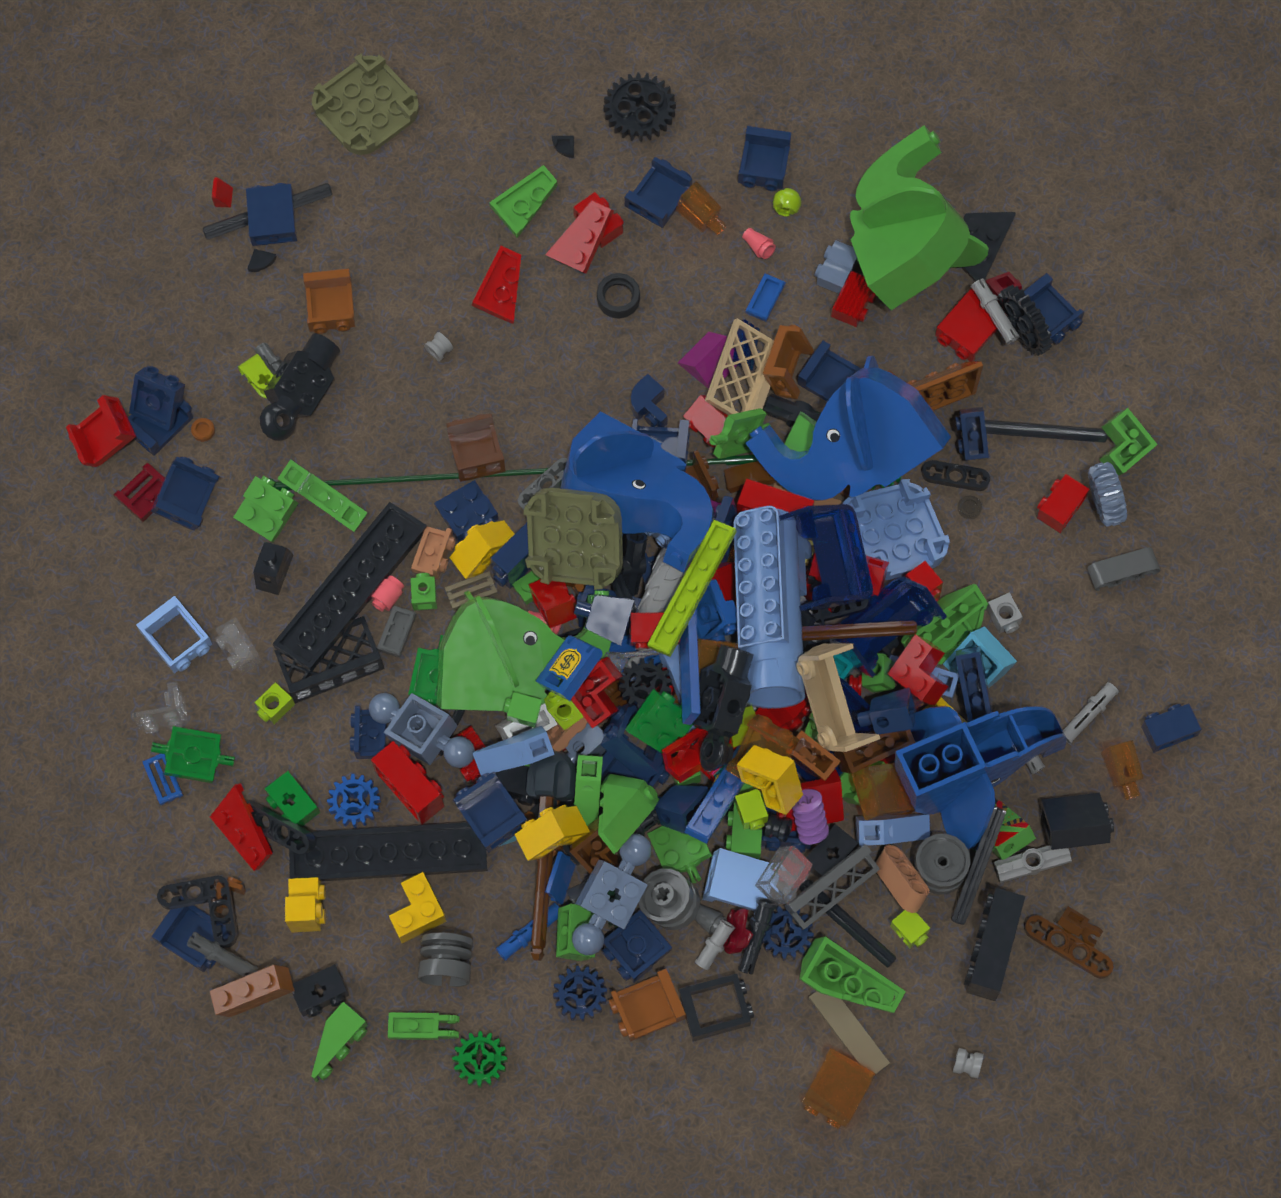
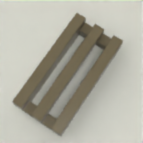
(485, 576)

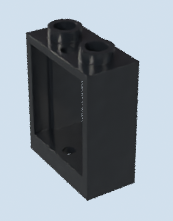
(740, 990)

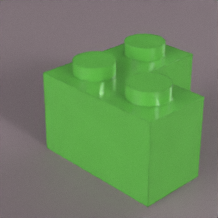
(1130, 440)

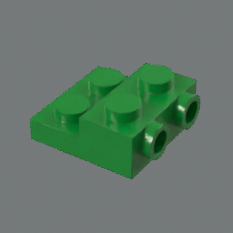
(658, 721)

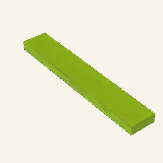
(692, 588)

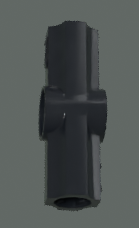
(788, 410)
(634, 560)

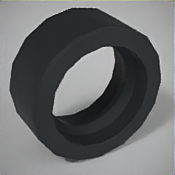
(621, 311)

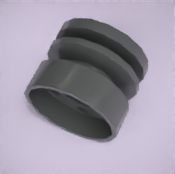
(445, 959)

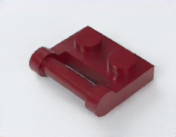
(144, 499)

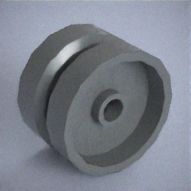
(944, 849)
(670, 899)

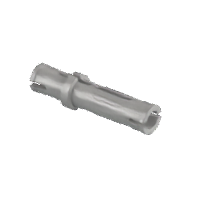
(990, 303)
(1107, 694)

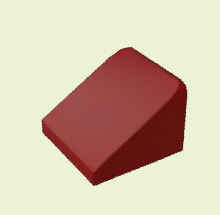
(221, 193)

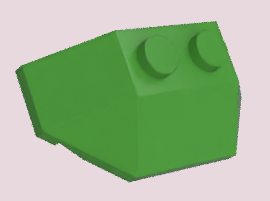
(964, 615)

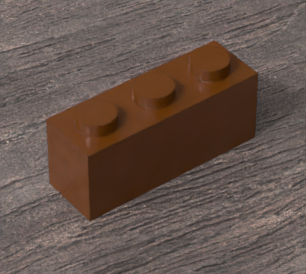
(873, 752)

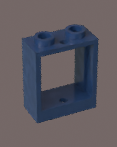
(639, 764)

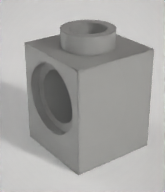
(1004, 604)

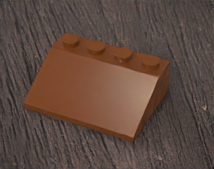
(949, 385)

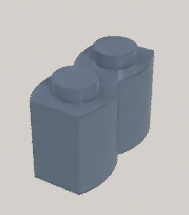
(838, 264)

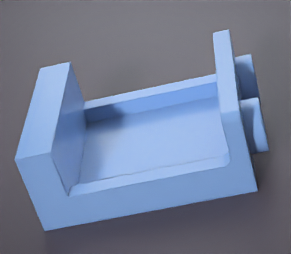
(734, 879)

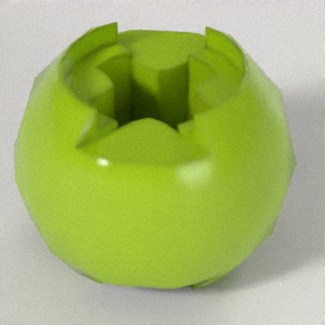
(786, 202)

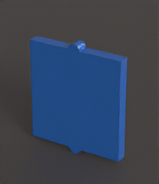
(560, 878)

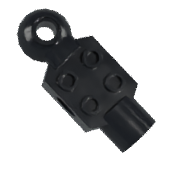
(298, 386)
(722, 704)

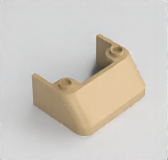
(828, 699)

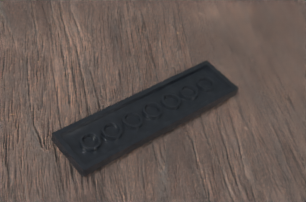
(349, 586)
(391, 852)

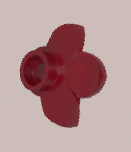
(740, 935)

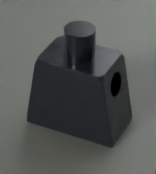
(274, 565)

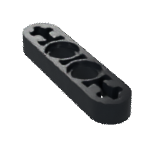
(274, 830)

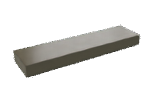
(850, 1032)

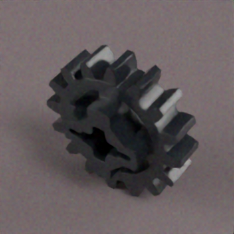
(641, 676)

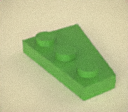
(524, 199)

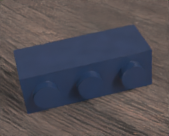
(973, 682)

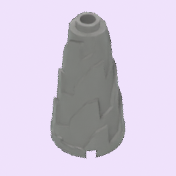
(660, 586)

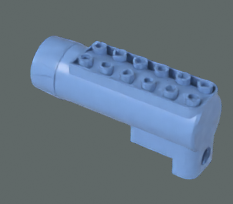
(768, 593)

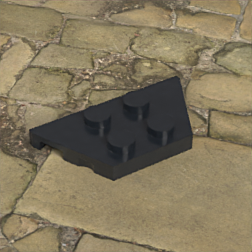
(990, 229)

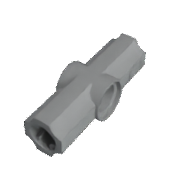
(1016, 865)

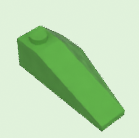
(843, 976)

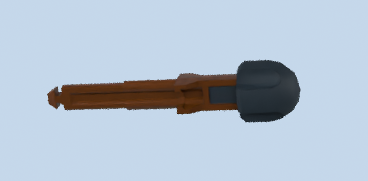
(551, 782)

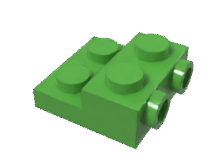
(266, 508)

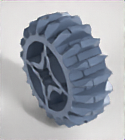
(1107, 494)

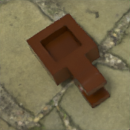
(1078, 924)

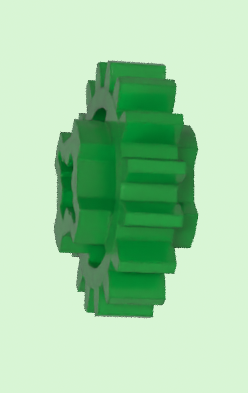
(491, 1059)

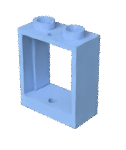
(160, 618)

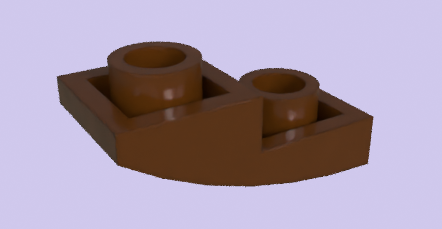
(754, 471)

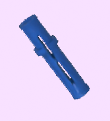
(524, 935)

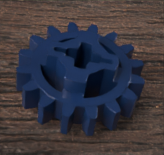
(796, 935)
(590, 992)

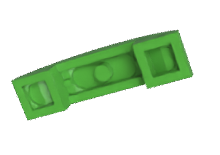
(322, 495)

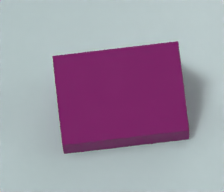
(704, 358)

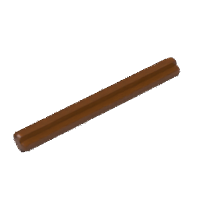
(859, 630)

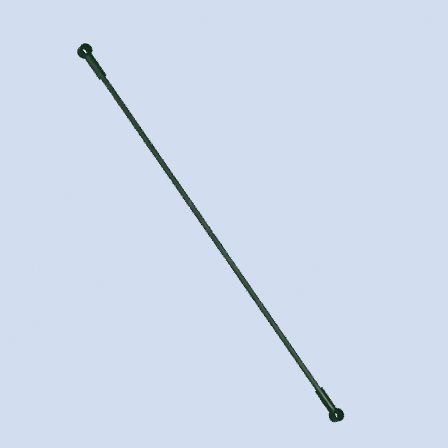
(732, 460)

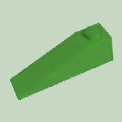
(624, 807)

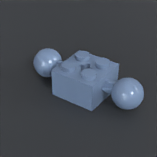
(421, 729)
(588, 937)

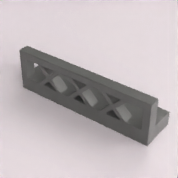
(831, 878)

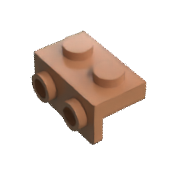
(433, 552)

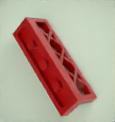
(688, 758)

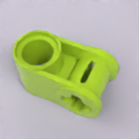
(256, 373)

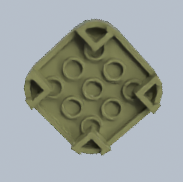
(365, 105)
(574, 537)

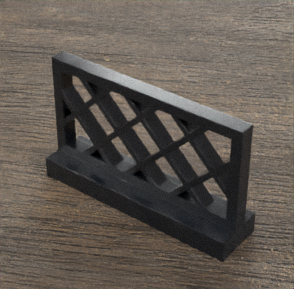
(341, 673)

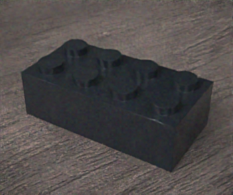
(994, 949)

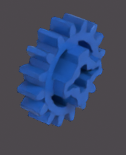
(359, 793)

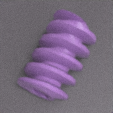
(810, 817)

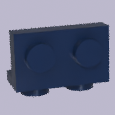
(368, 734)

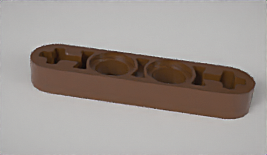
(1066, 950)

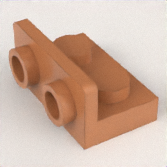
(560, 738)

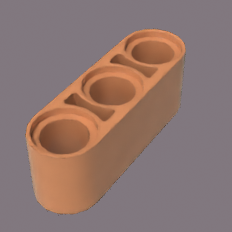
(902, 879)

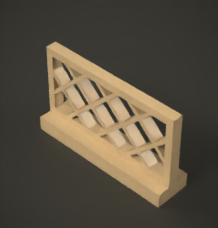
(758, 384)

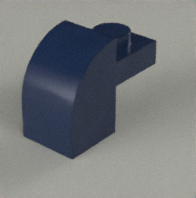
(644, 400)

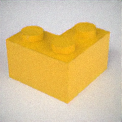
(477, 548)
(773, 775)
(550, 831)
(304, 905)
(422, 913)

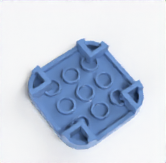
(900, 527)

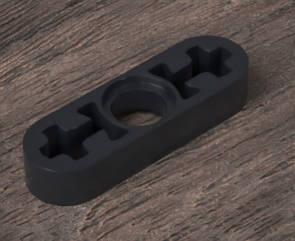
(971, 485)

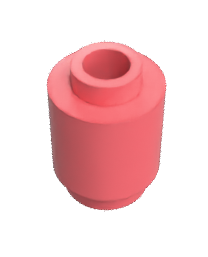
(387, 593)

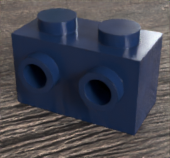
(974, 434)

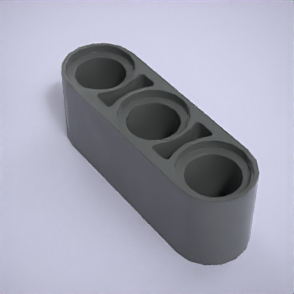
(1124, 567)

